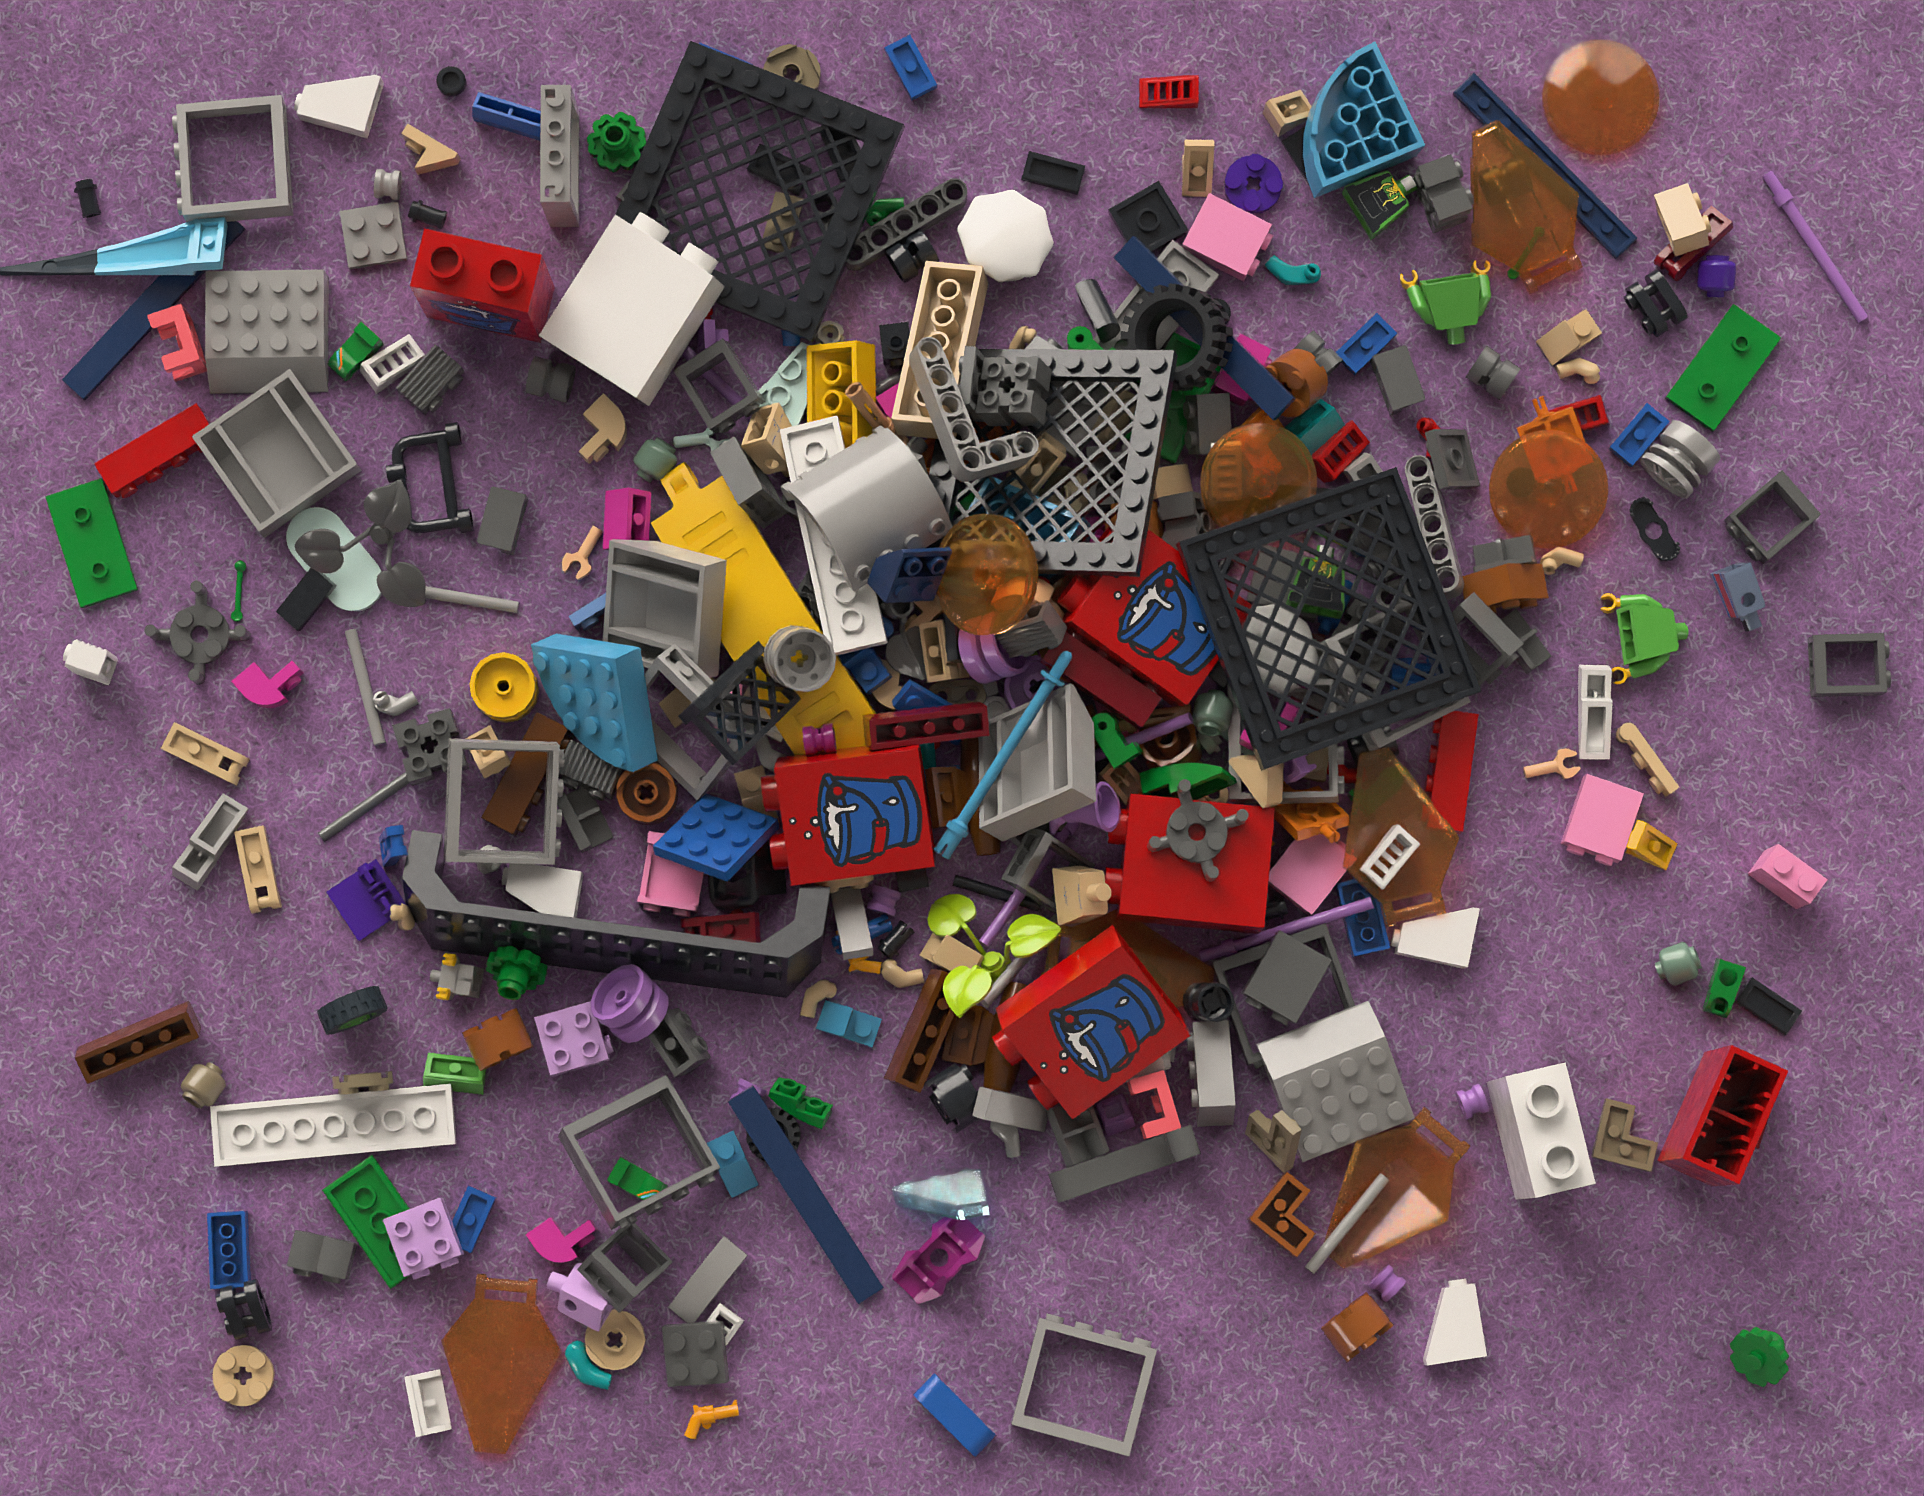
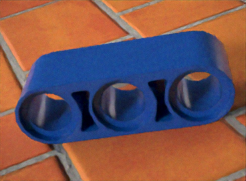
(954, 1415)

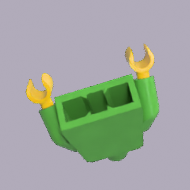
(1451, 300)
(1645, 632)

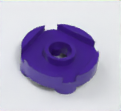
(1252, 200)

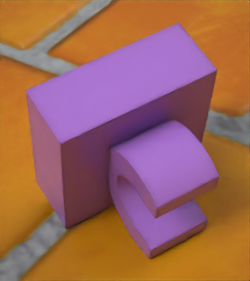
(708, 335)
(1296, 769)

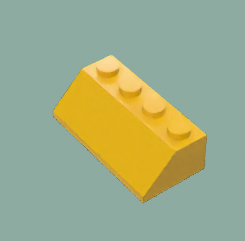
(829, 373)

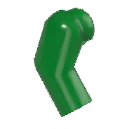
(882, 208)

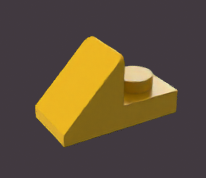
(1650, 845)

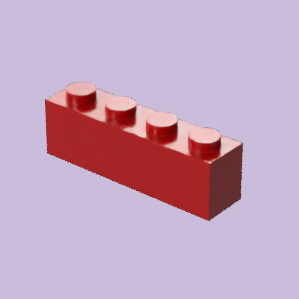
(152, 453)
(1452, 765)

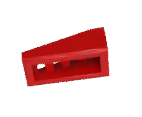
(1179, 102)
(1600, 408)
(1326, 467)

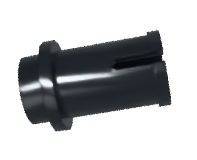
(87, 198)
(427, 214)
(1276, 908)
(894, 941)

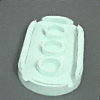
(357, 576)

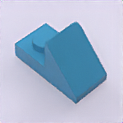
(849, 1023)
(733, 1164)

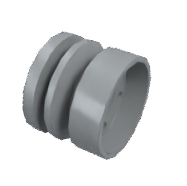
(1680, 459)
(811, 670)

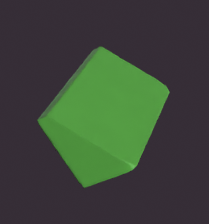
(454, 1070)

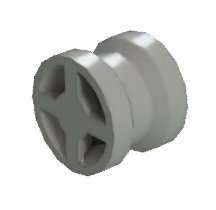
(387, 184)

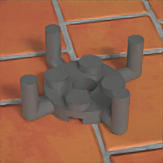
(183, 626)
(1201, 814)

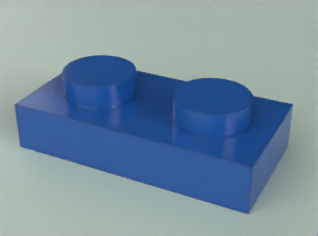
(910, 67)
(1366, 343)
(1639, 435)
(472, 1216)

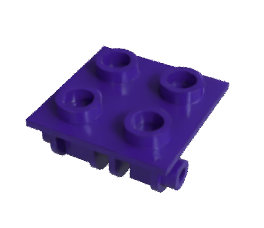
(365, 899)

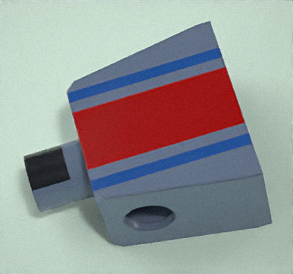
(1734, 583)

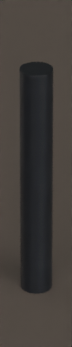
(991, 891)

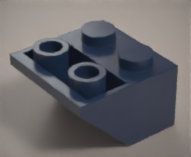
(909, 574)

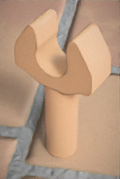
(583, 554)
(1553, 766)

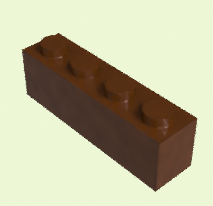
(524, 778)
(922, 1036)
(138, 1042)

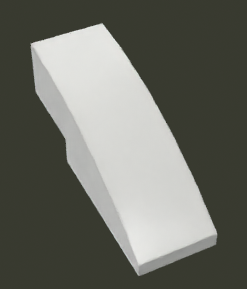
(1594, 711)

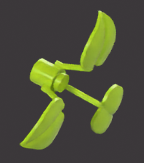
(968, 986)

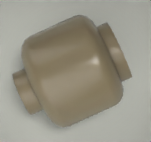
(203, 1085)

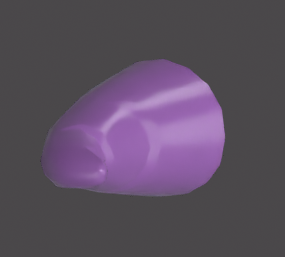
(1100, 814)

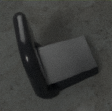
(759, 881)

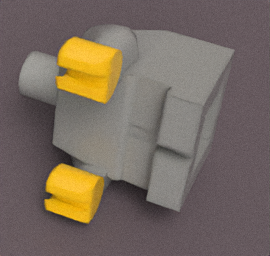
(457, 978)

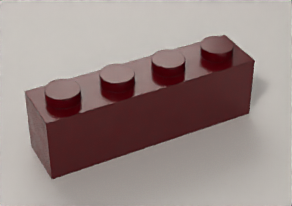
(1104, 681)
(926, 725)

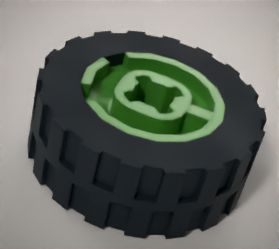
(352, 1010)

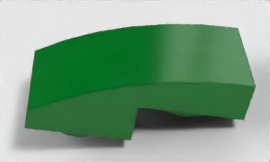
(792, 1099)

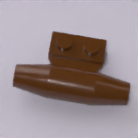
(950, 791)
(971, 1043)

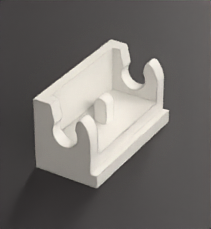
(428, 1403)

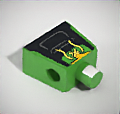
(1379, 200)
(1322, 598)

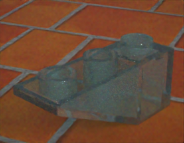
(951, 1196)

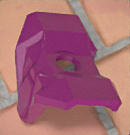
(922, 1278)

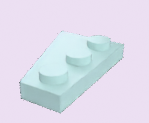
(789, 386)

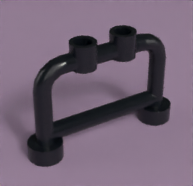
(397, 471)

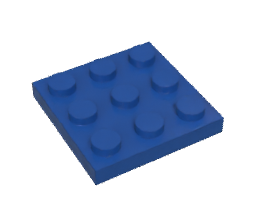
(716, 837)

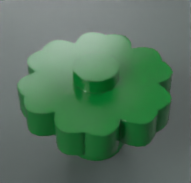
(616, 142)
(515, 971)
(1759, 1356)

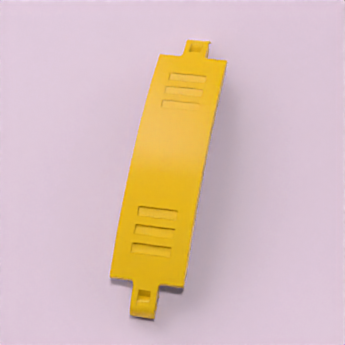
(757, 601)

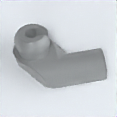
(392, 705)
(766, 754)
(1010, 1136)

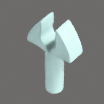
(697, 439)

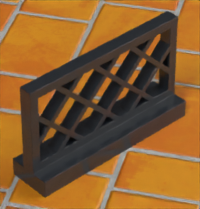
(720, 691)

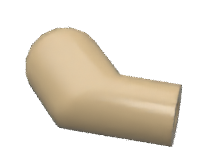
(1022, 336)
(1579, 366)
(1559, 556)
(403, 915)
(898, 976)
(816, 993)

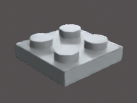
(373, 235)

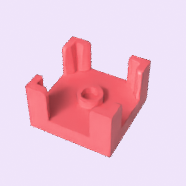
(179, 323)
(1161, 1101)

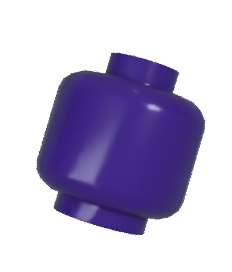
(1716, 275)

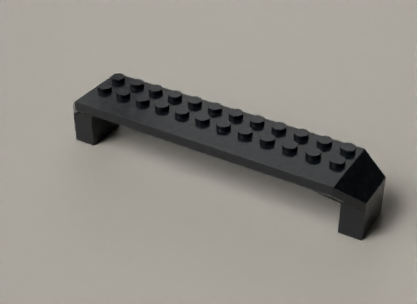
(590, 945)

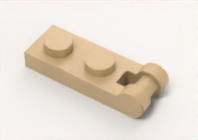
(204, 753)
(1646, 758)
(257, 868)

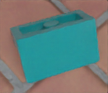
(1316, 425)

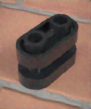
(1655, 320)
(231, 1304)

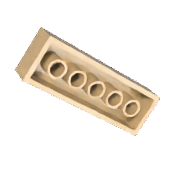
(950, 311)

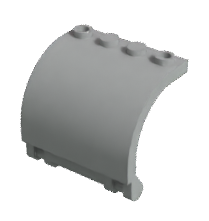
(871, 503)

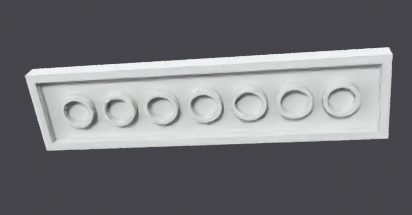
(847, 617)
(333, 1125)

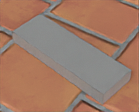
(851, 923)

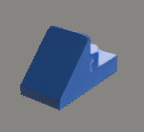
(866, 668)

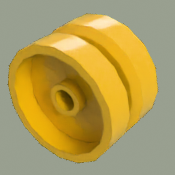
(515, 701)

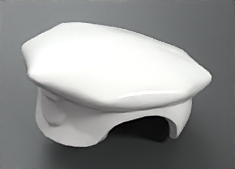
(1006, 235)
(1293, 645)

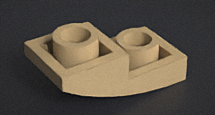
(1172, 481)

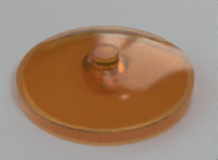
(1600, 97)
(1255, 472)
(1548, 488)
(988, 575)

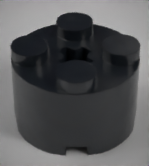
(954, 1096)

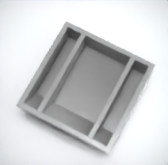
(264, 326)
(276, 453)
(665, 598)
(1047, 771)
(1336, 1080)

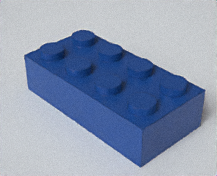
(1365, 929)
(228, 1249)

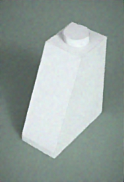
(341, 104)
(545, 888)
(1438, 938)
(1456, 1326)

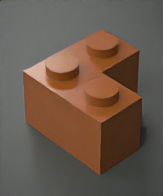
(1508, 586)
(1275, 1215)

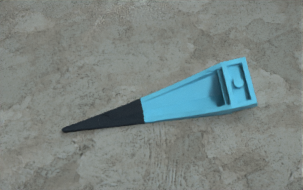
(173, 251)

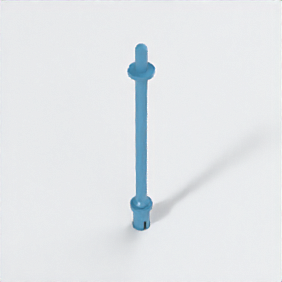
(958, 827)

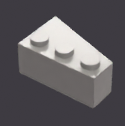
(1212, 1073)

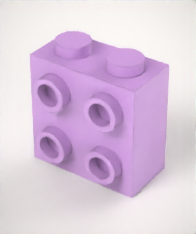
(572, 1039)
(424, 1238)

